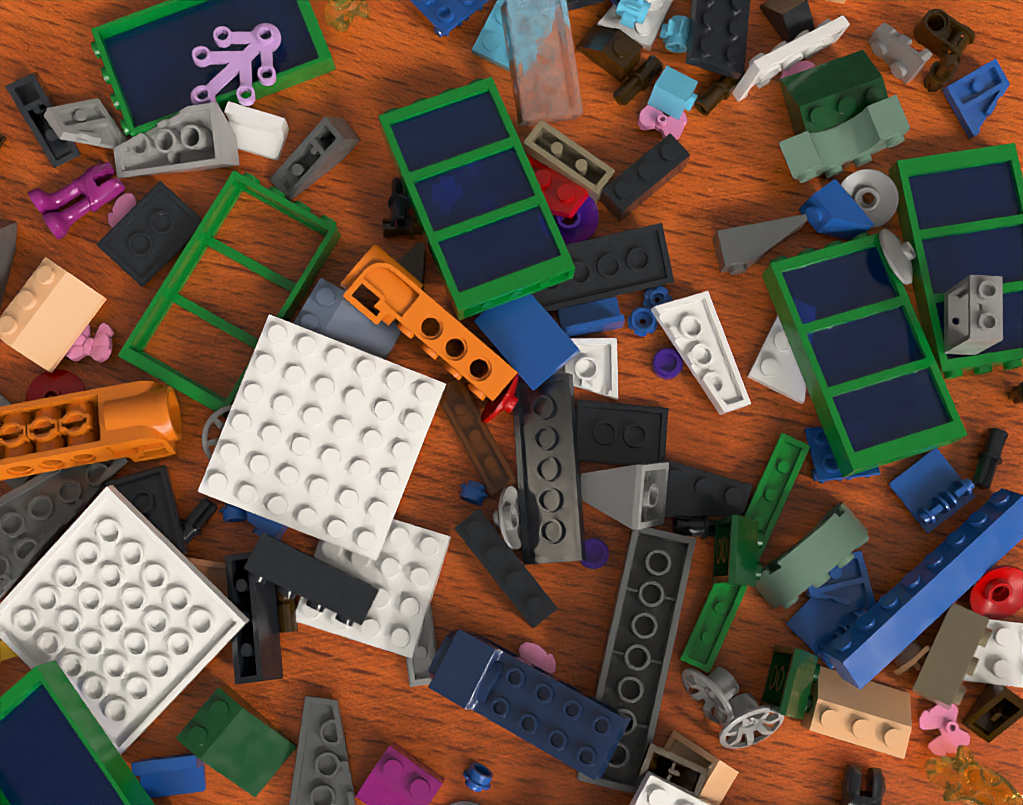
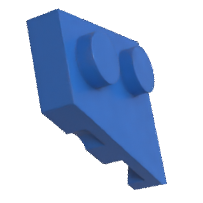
(976, 96)

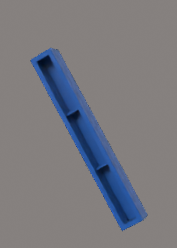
(928, 589)

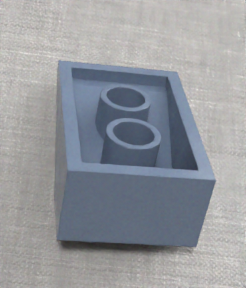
(338, 319)

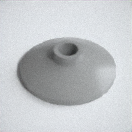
(880, 186)
(898, 255)
(508, 517)

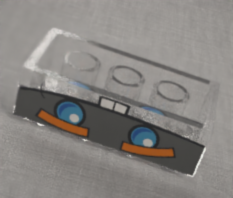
(541, 61)

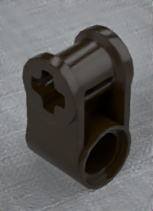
(946, 33)

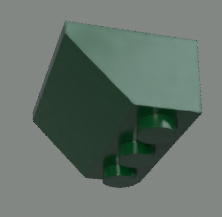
(832, 92)

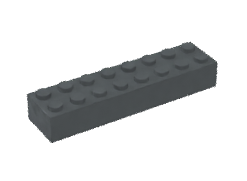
(641, 644)

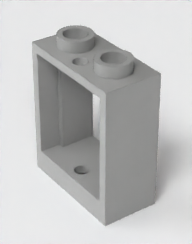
(979, 312)

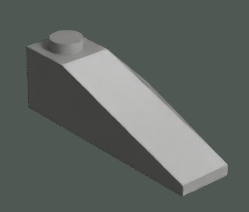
(186, 142)

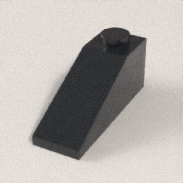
(32, 101)

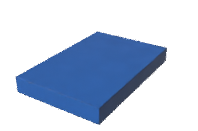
(528, 338)

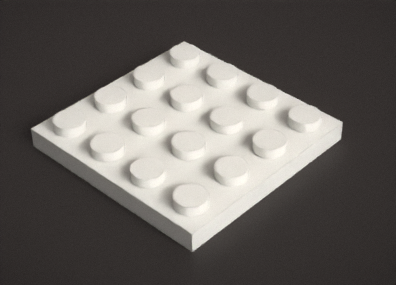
(406, 583)

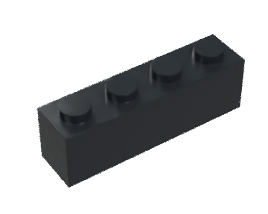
(506, 568)
(310, 578)
(257, 643)

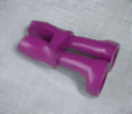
(87, 186)

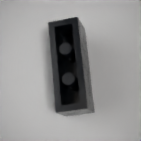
(644, 177)

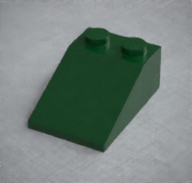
(736, 551)
(790, 681)
(236, 740)

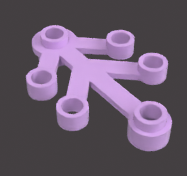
(238, 62)

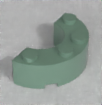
(846, 144)
(812, 557)

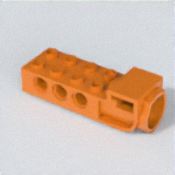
(404, 300)
(89, 428)

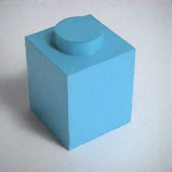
(673, 93)

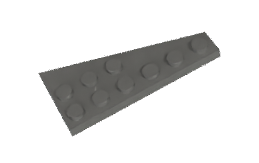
(41, 510)
(322, 758)

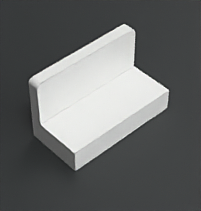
(257, 130)

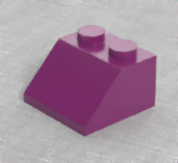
(400, 780)

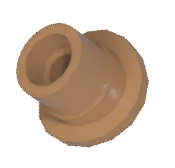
(911, 657)

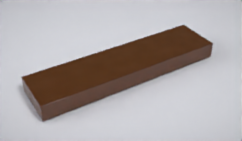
(476, 438)

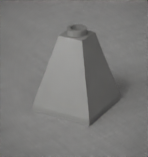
(629, 493)

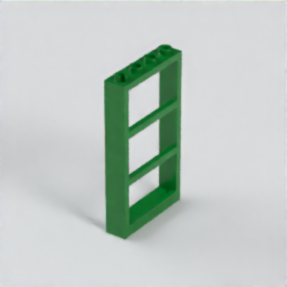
(187, 262)

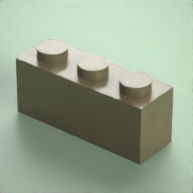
(568, 159)
(952, 656)

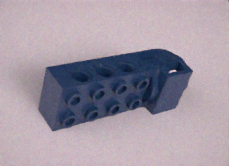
(527, 701)

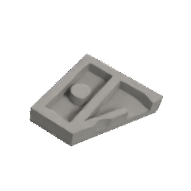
(895, 51)
(85, 123)

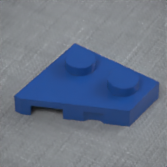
(847, 585)

